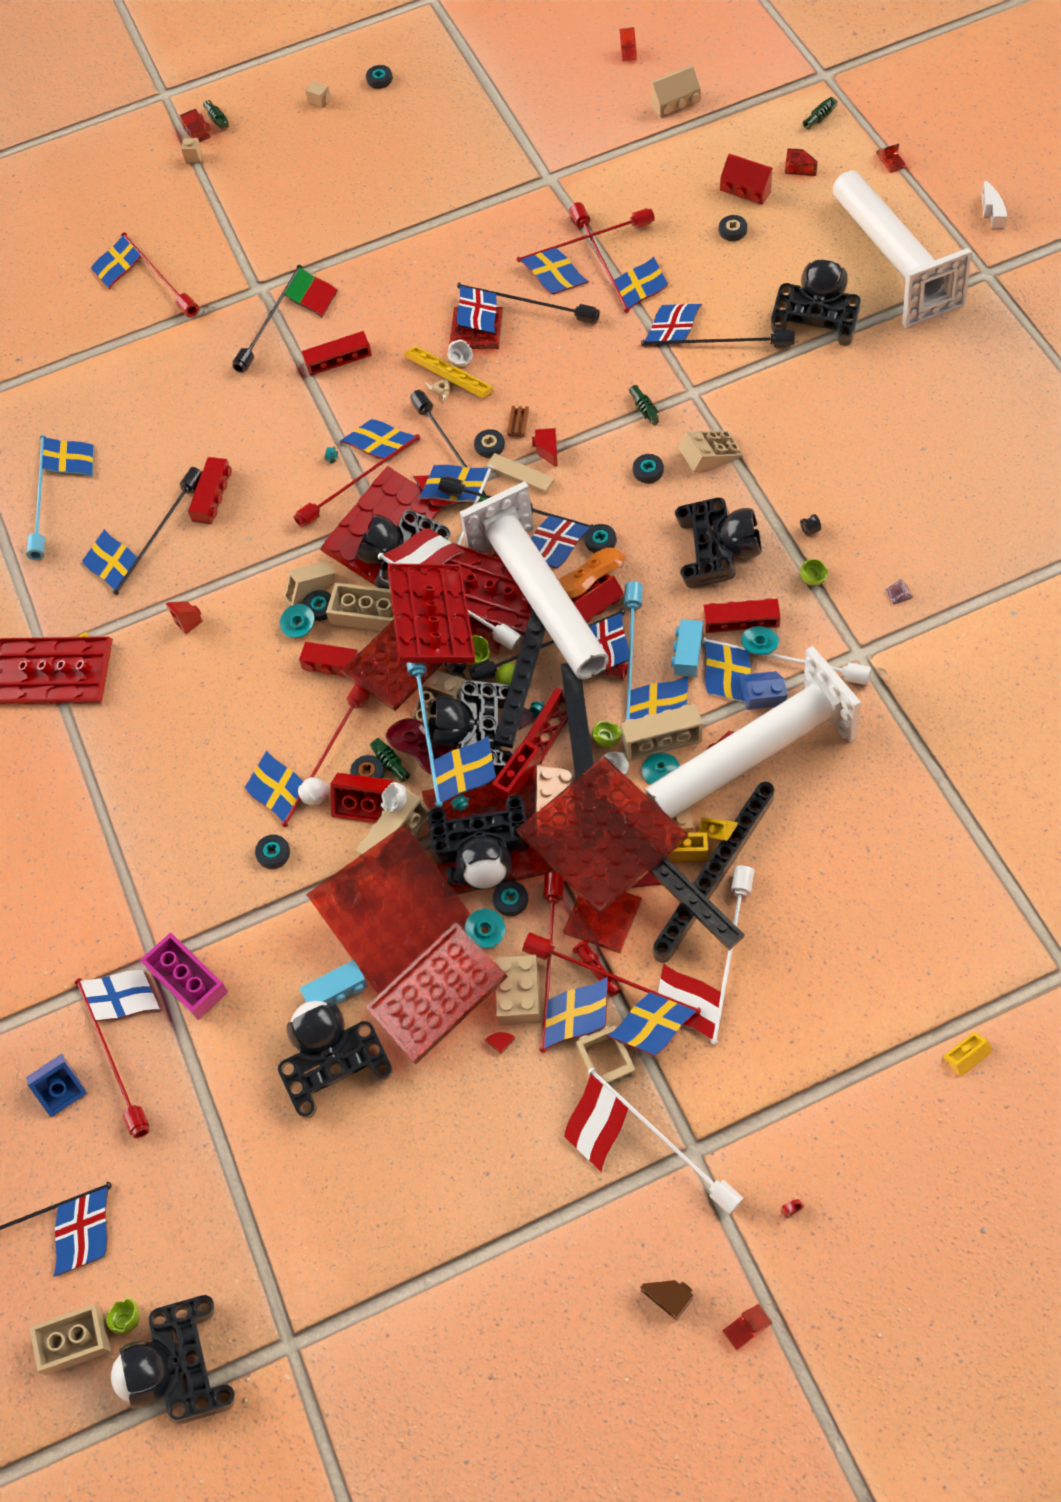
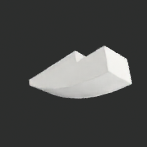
(993, 206)

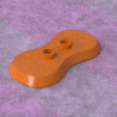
(598, 565)

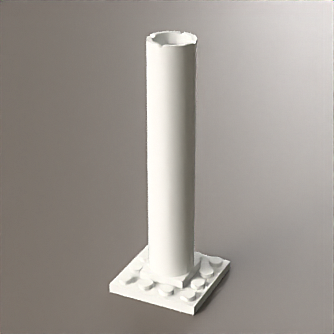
(930, 284)
(503, 526)
(821, 700)

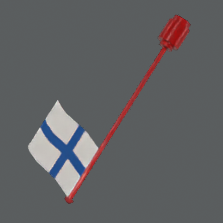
(114, 999)

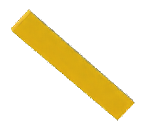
(449, 372)

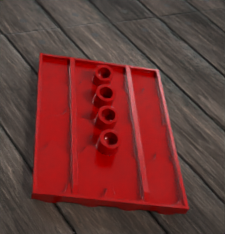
(387, 496)
(492, 590)
(430, 613)
(53, 669)

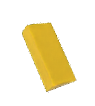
(717, 828)
(968, 1053)

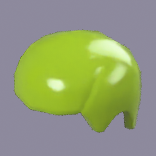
(813, 572)
(481, 649)
(505, 673)
(606, 734)
(123, 1316)

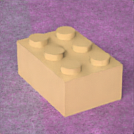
(518, 994)
(70, 1339)

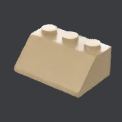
(675, 91)

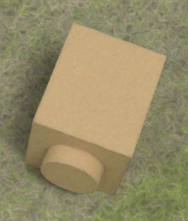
(318, 94)
(191, 150)

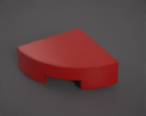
(500, 1041)
(791, 1208)

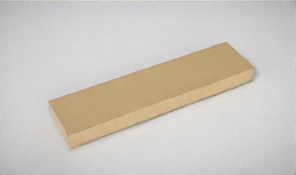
(520, 473)

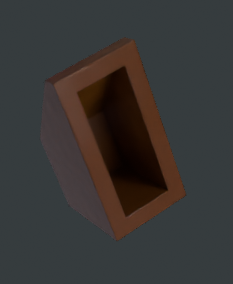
(669, 1296)

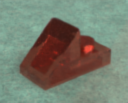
(628, 44)
(891, 158)
(747, 1327)

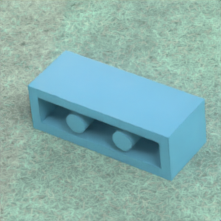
(687, 647)
(335, 985)

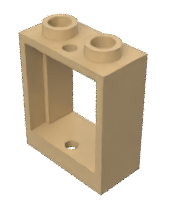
(616, 1076)

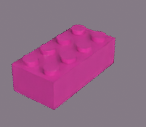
(184, 976)

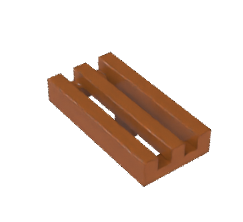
(519, 410)

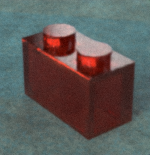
(195, 125)

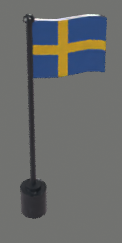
(114, 560)

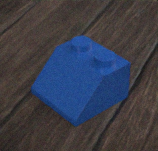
(763, 689)
(56, 1085)

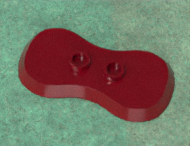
(410, 737)

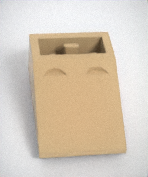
(709, 449)
(437, 685)

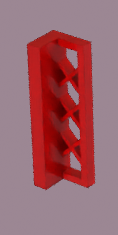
(543, 721)

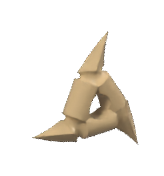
(437, 388)

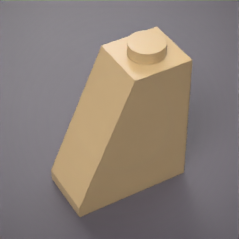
(306, 580)

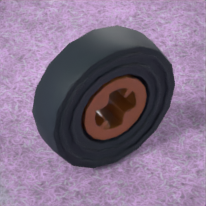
(368, 762)

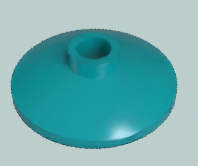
(293, 615)
(760, 640)
(650, 769)
(489, 919)

